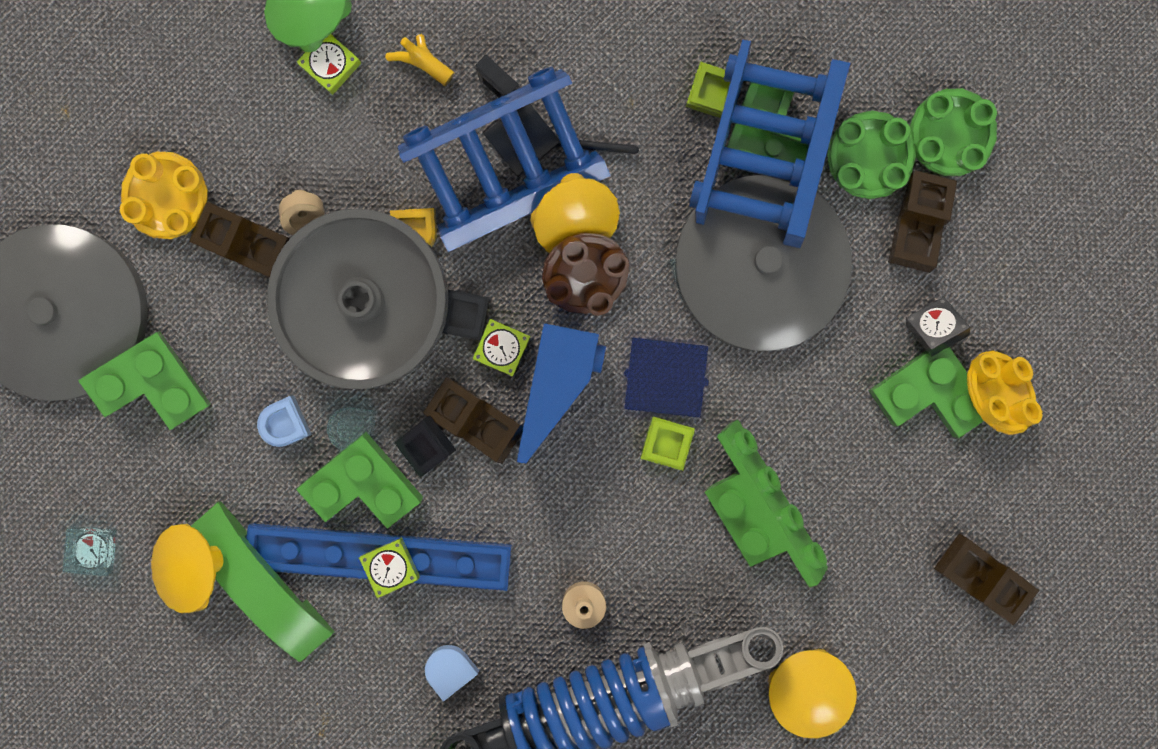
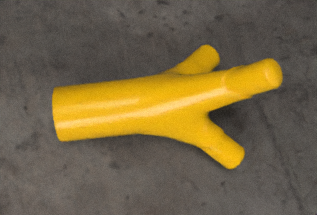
(422, 58)

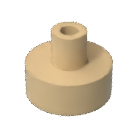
(299, 209)
(586, 595)

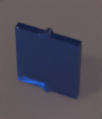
(666, 377)

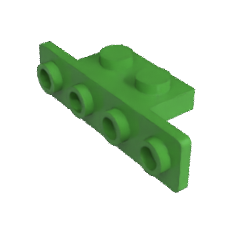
(759, 512)

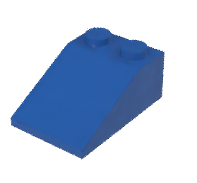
(560, 375)

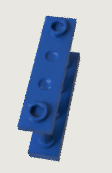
(801, 174)
(501, 205)

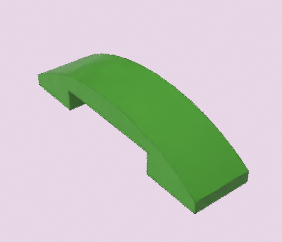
(259, 589)

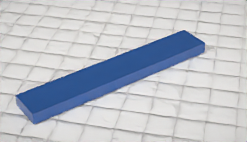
(338, 554)

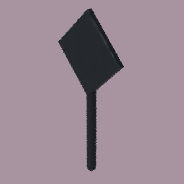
(542, 139)

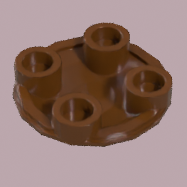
(585, 273)

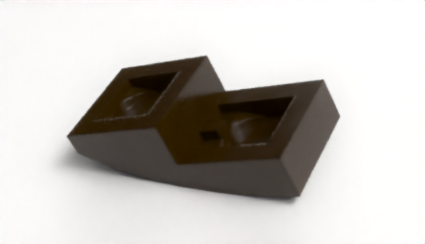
(921, 221)
(238, 239)
(474, 420)
(986, 579)

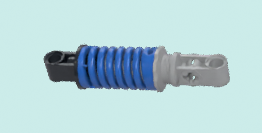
(620, 700)

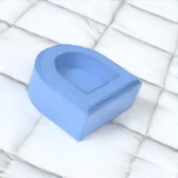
(282, 423)
(449, 670)

